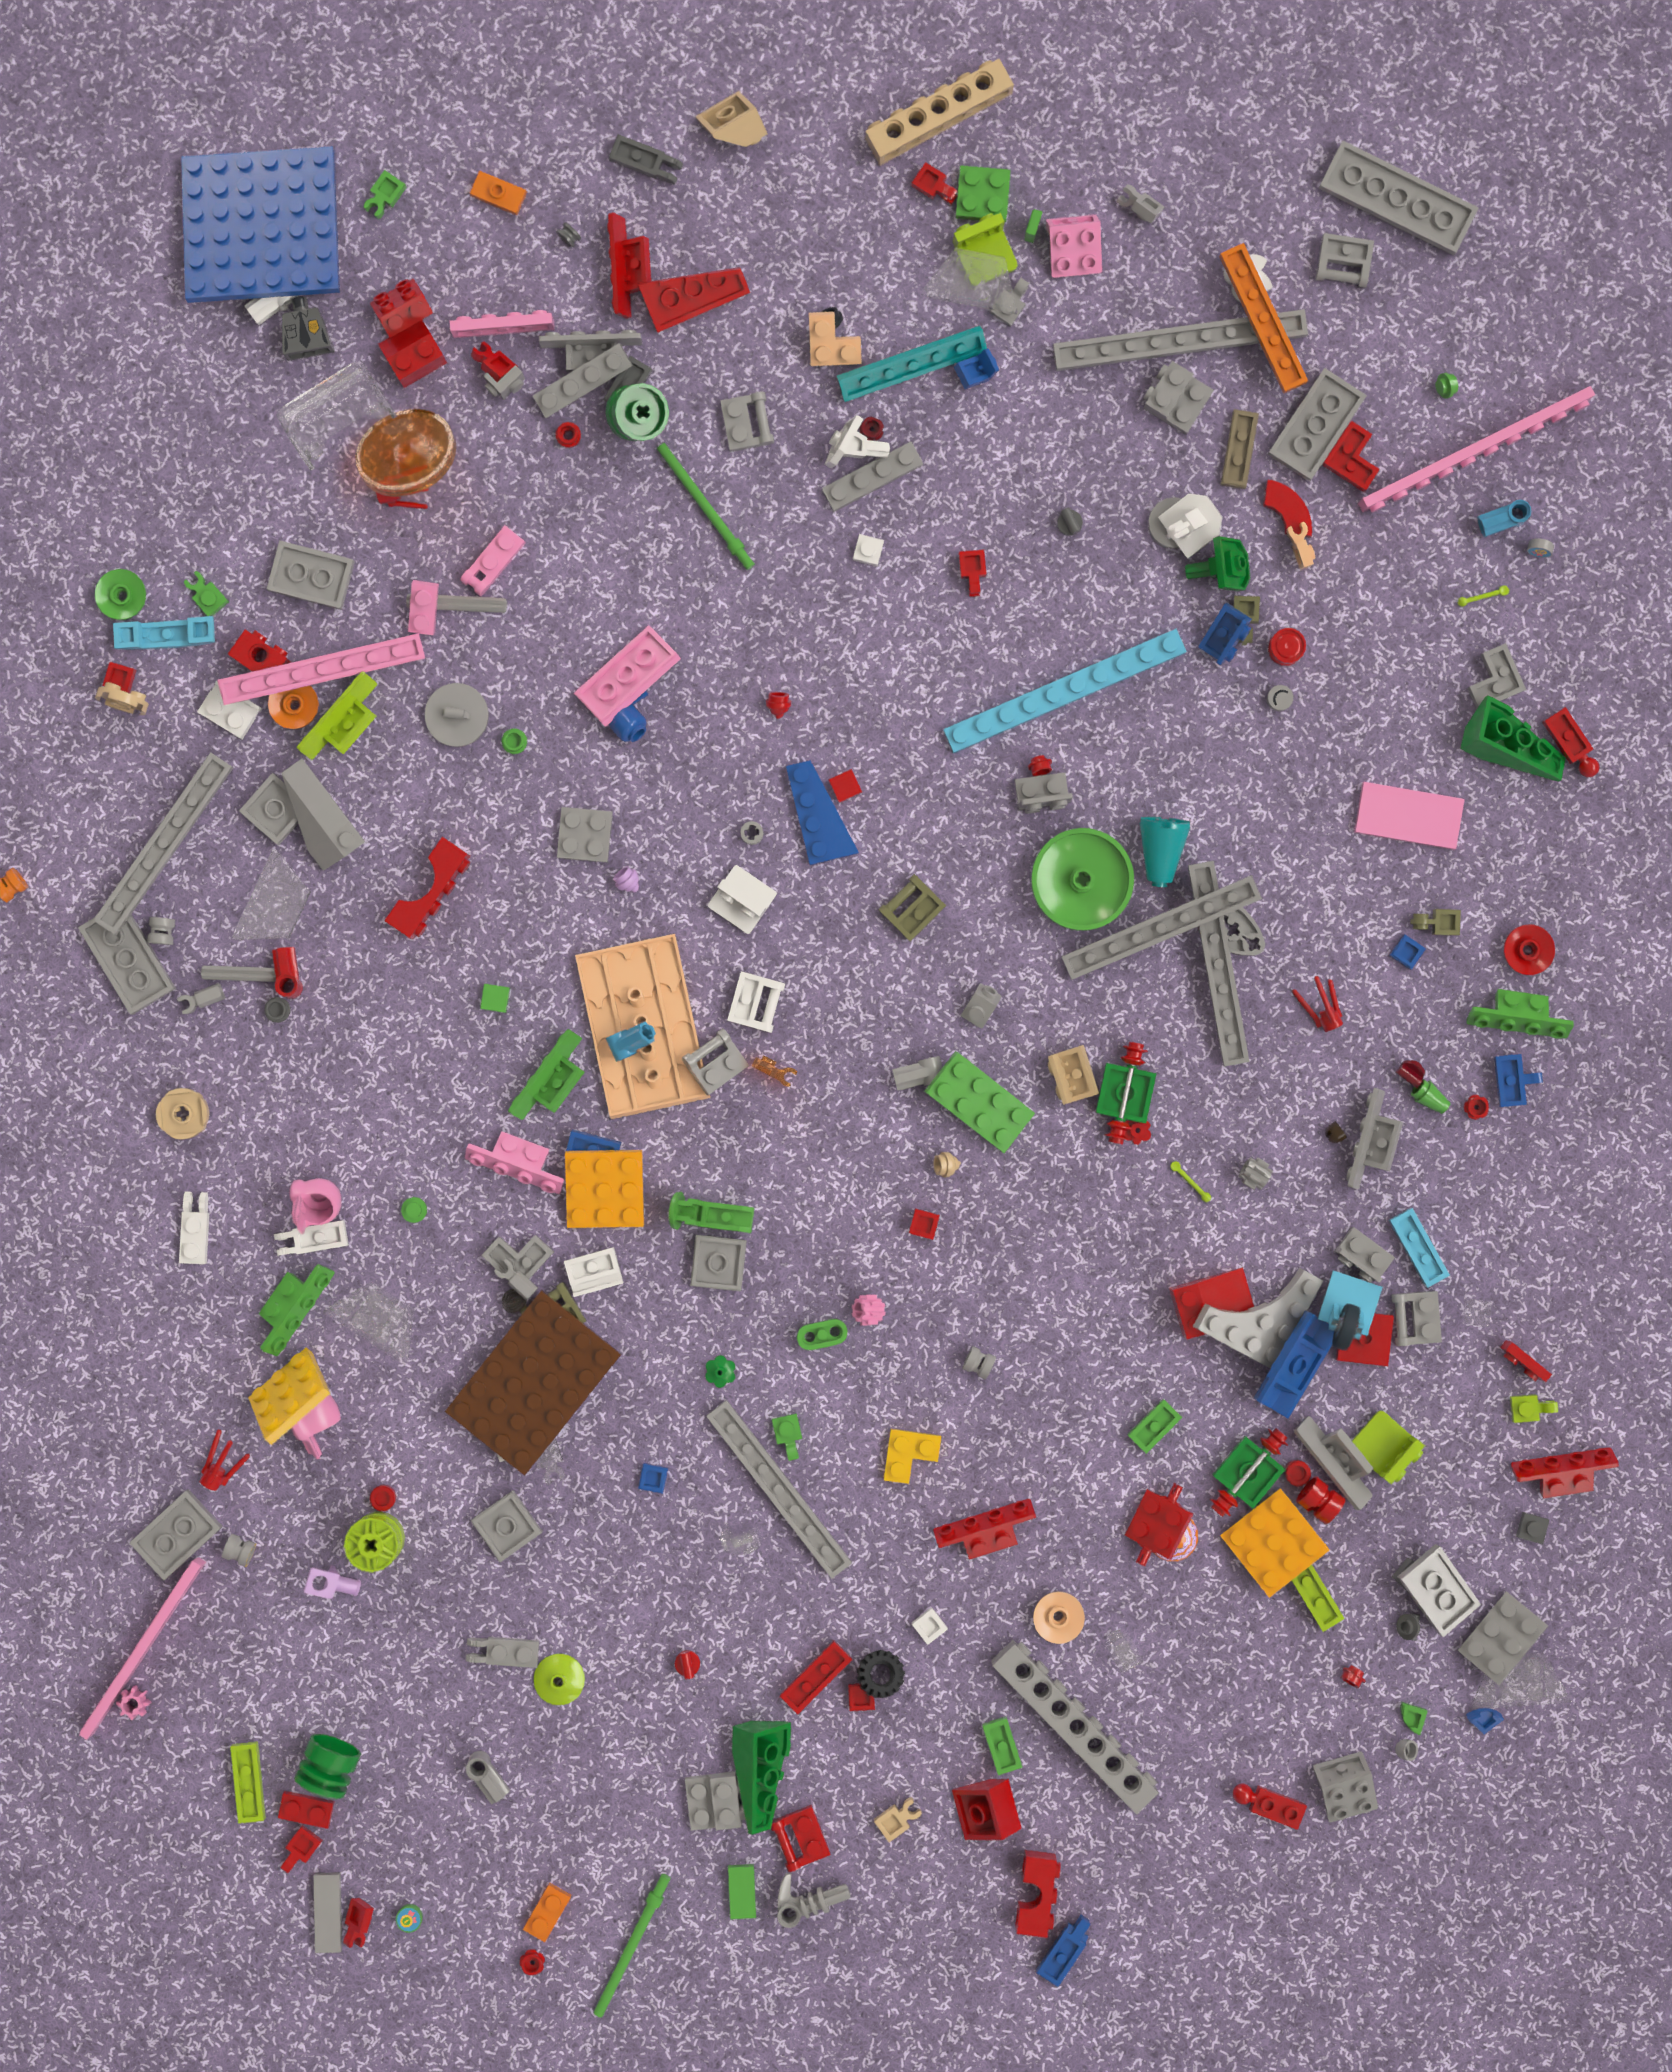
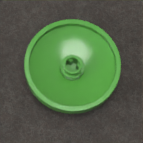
(1082, 879)

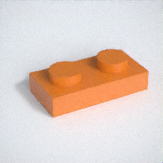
(547, 1912)

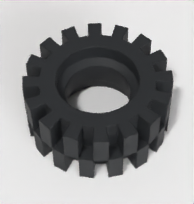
(896, 1674)

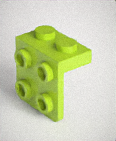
(986, 238)
(1388, 1447)

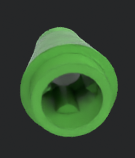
(1430, 1096)

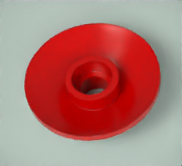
(1541, 947)

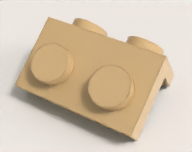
(1072, 1075)

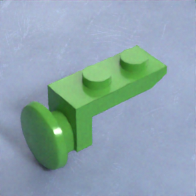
(709, 1214)

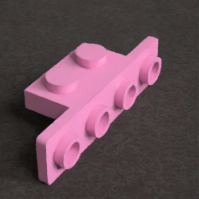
(517, 1159)

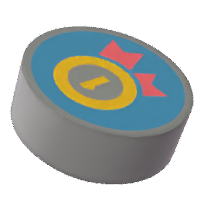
(1540, 548)

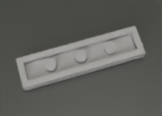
(582, 380)
(872, 476)

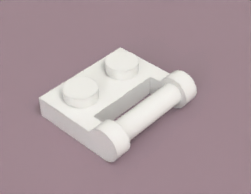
(747, 1000)

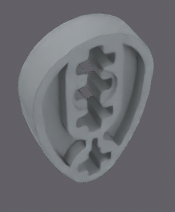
(1248, 929)

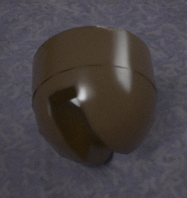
(1335, 1133)

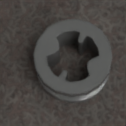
(568, 235)

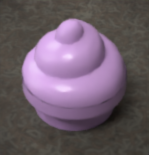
(627, 879)

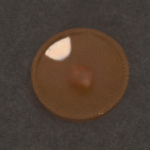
(405, 452)

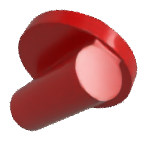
(687, 1664)

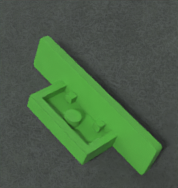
(1520, 1013)
(552, 1079)
(290, 1305)

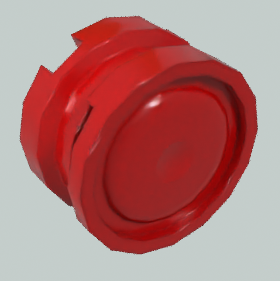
(1287, 646)

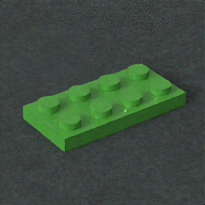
(979, 1102)

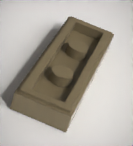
(1239, 449)

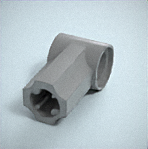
(918, 1073)
(487, 1779)

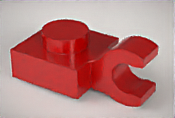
(931, 182)
(972, 567)
(301, 1847)
(358, 1920)

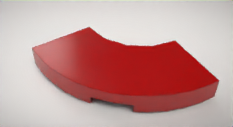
(1288, 506)

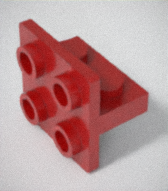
(401, 307)

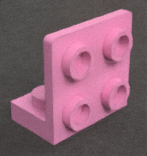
(1075, 245)

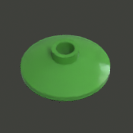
(108, 592)

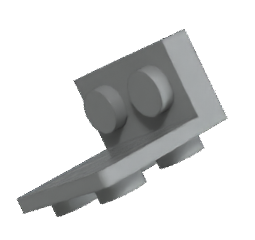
(1042, 792)
(1346, 1786)

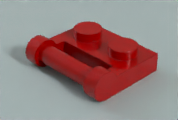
(808, 1836)

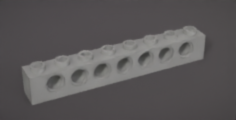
(1134, 1795)

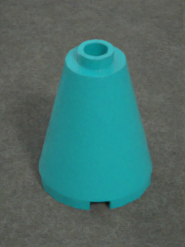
(1162, 847)

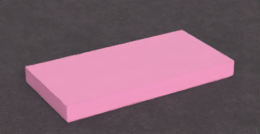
(627, 675)
(1409, 815)

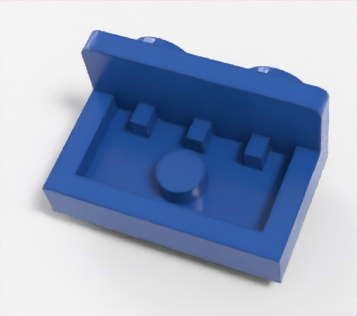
(1225, 633)

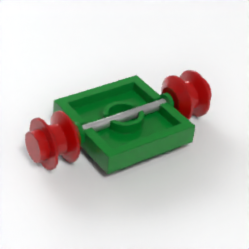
(1125, 1093)
(1248, 1472)

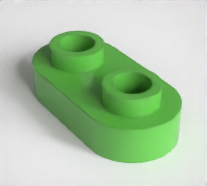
(822, 1334)

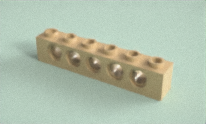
(932, 124)

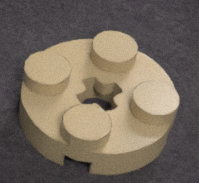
(122, 700)
(172, 1103)

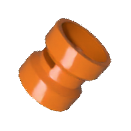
(11, 884)

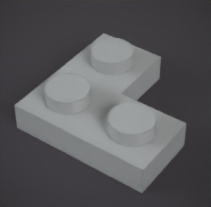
(1503, 679)
(528, 1260)

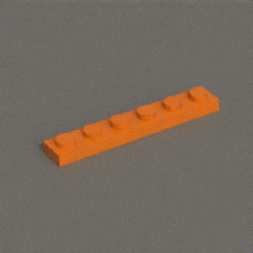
(1263, 318)

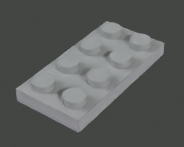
(1317, 424)
(128, 964)

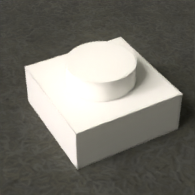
(868, 550)
(929, 1625)

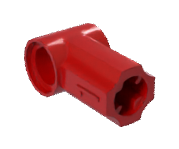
(286, 969)

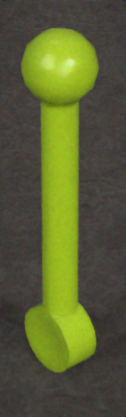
(1503, 591)
(1176, 1166)

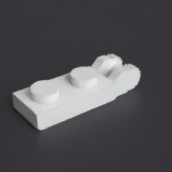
(194, 1230)
(315, 1238)

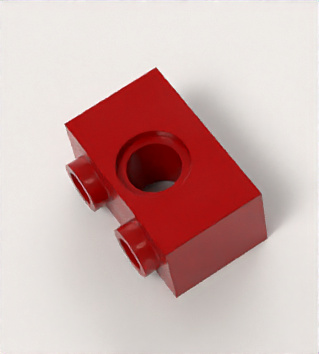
(249, 645)

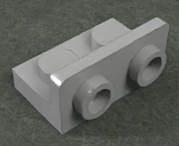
(1364, 1254)

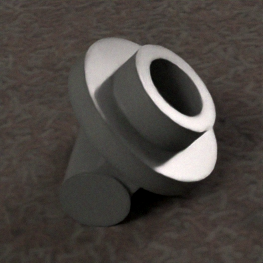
(1069, 522)
(1409, 1626)

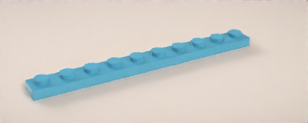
(1064, 691)

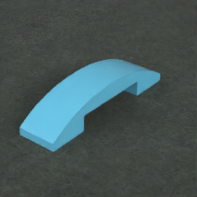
(164, 634)

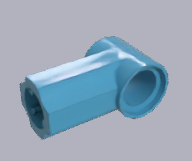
(1502, 518)
(629, 1041)

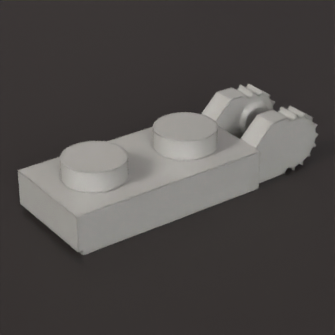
(505, 1651)

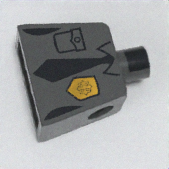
(304, 332)

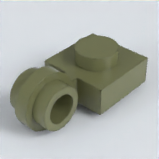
(1249, 606)
(1443, 922)

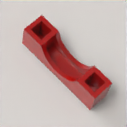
(410, 916)

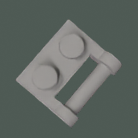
(1348, 252)
(738, 422)
(719, 1069)
(1424, 1316)

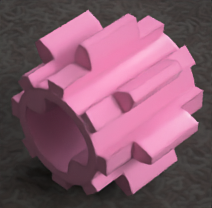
(868, 1310)
(139, 1697)

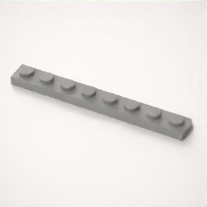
(163, 844)
(1162, 927)
(1220, 971)
(779, 1489)

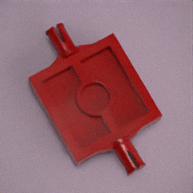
(1159, 1524)

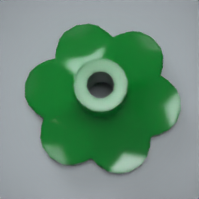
(727, 1368)

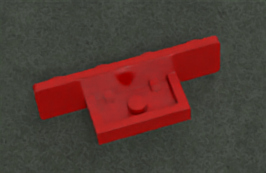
(628, 264)
(1565, 1472)
(986, 1531)

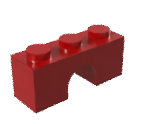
(1035, 1916)

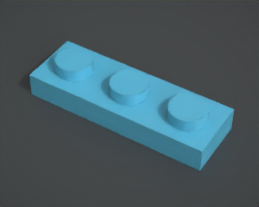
(1419, 1247)

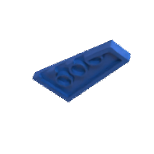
(819, 820)

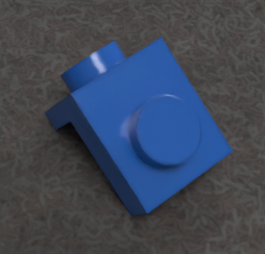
(977, 369)

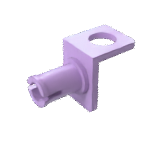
(333, 1583)

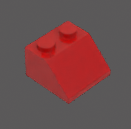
(412, 353)
(987, 1810)

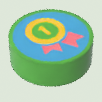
(409, 1918)

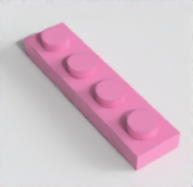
(493, 325)

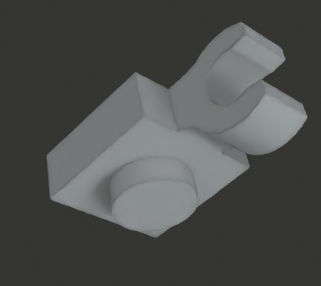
(1144, 205)
(1018, 292)

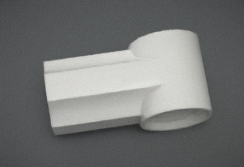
(264, 308)

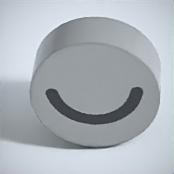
(1279, 698)

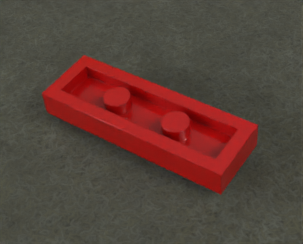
(816, 1677)

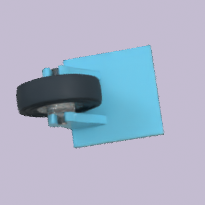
(1348, 1308)

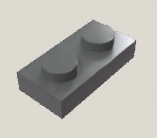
(636, 374)

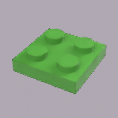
(982, 192)

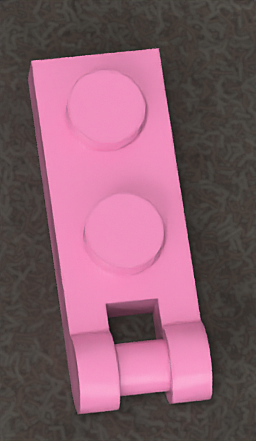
(493, 560)

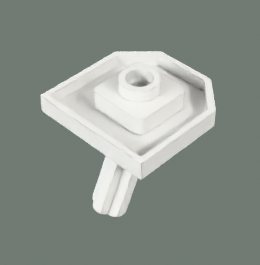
(853, 444)
(1192, 523)

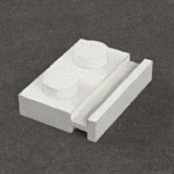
(233, 717)
(593, 1272)

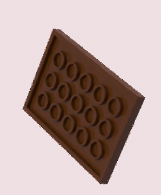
(533, 1382)

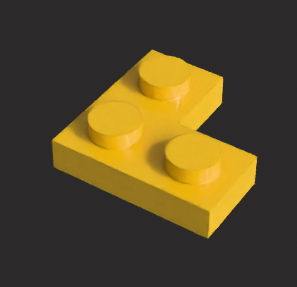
(904, 1447)

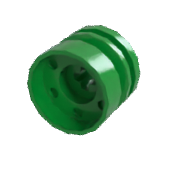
(327, 1766)

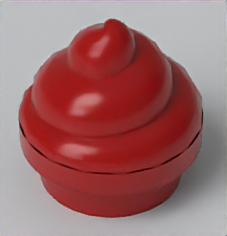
(778, 703)

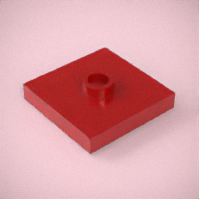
(1374, 1347)

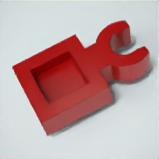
(494, 364)

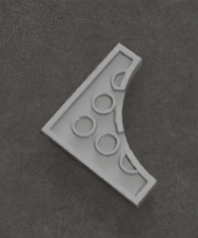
(1264, 1328)

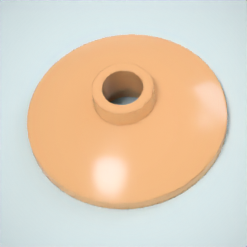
(1058, 1630)

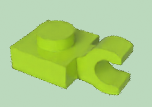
(1527, 1408)

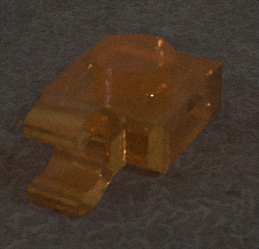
(768, 1067)

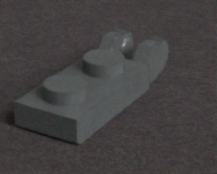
(643, 159)

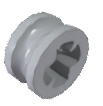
(746, 827)

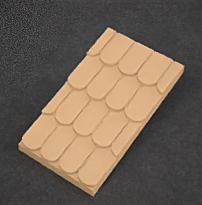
(636, 986)

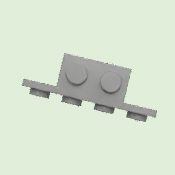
(585, 347)
(1376, 1142)
(1339, 1459)

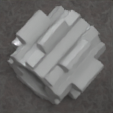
(1255, 1173)

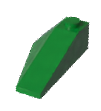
(1503, 739)
(758, 1762)

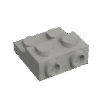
(1177, 397)
(714, 1801)

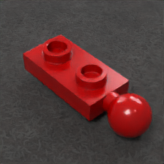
(1572, 742)
(1271, 1804)

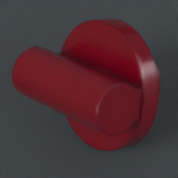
(1412, 1072)

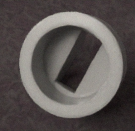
(1406, 1749)

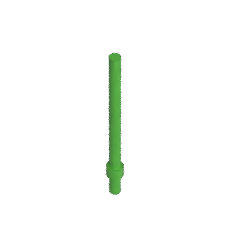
(735, 545)
(653, 1901)

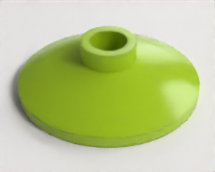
(568, 1670)

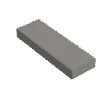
(327, 1912)

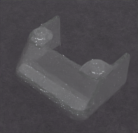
(331, 408)

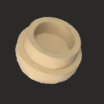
(945, 1164)

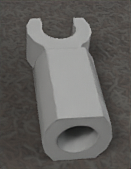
(203, 998)
(517, 1280)

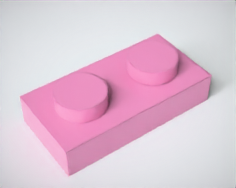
(423, 607)

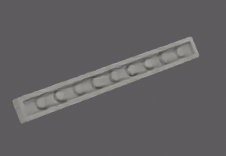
(1168, 341)

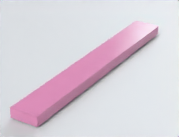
(321, 669)
(142, 1648)

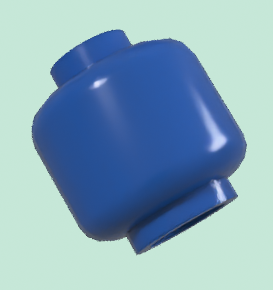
(629, 724)

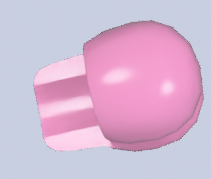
(314, 1202)
(317, 1420)

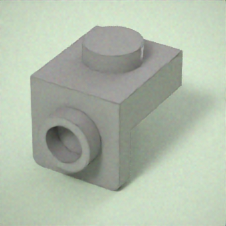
(509, 383)
(981, 1005)

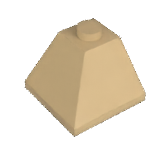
(734, 121)

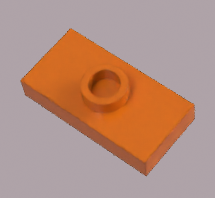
(498, 193)

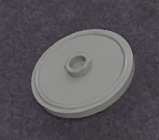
(456, 715)

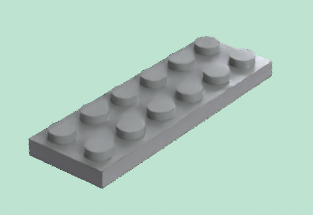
(1398, 198)

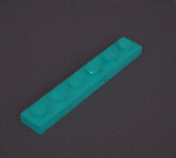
(911, 363)

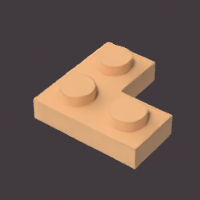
(828, 349)

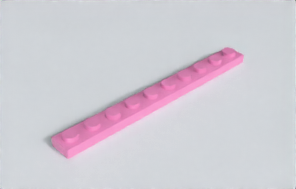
(1485, 446)

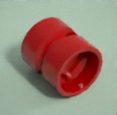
(1318, 1498)

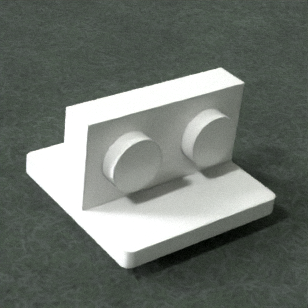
(742, 899)

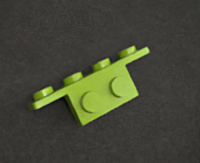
(343, 720)

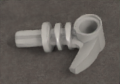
(805, 1906)

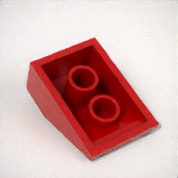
(1221, 1291)

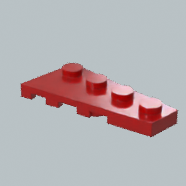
(684, 297)

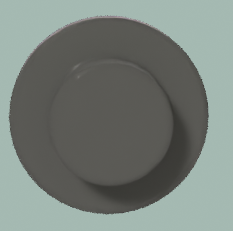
(277, 1009)

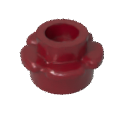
(867, 424)

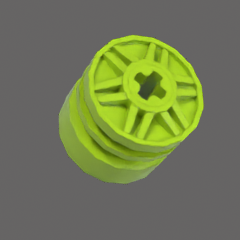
(389, 1538)

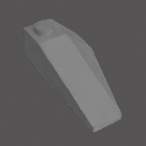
(322, 822)

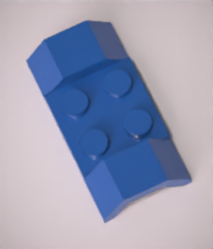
(1296, 1365)

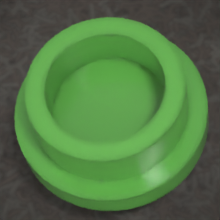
(1446, 385)
(514, 741)
(414, 1209)

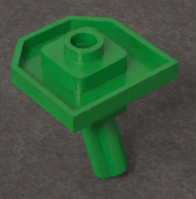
(1228, 565)

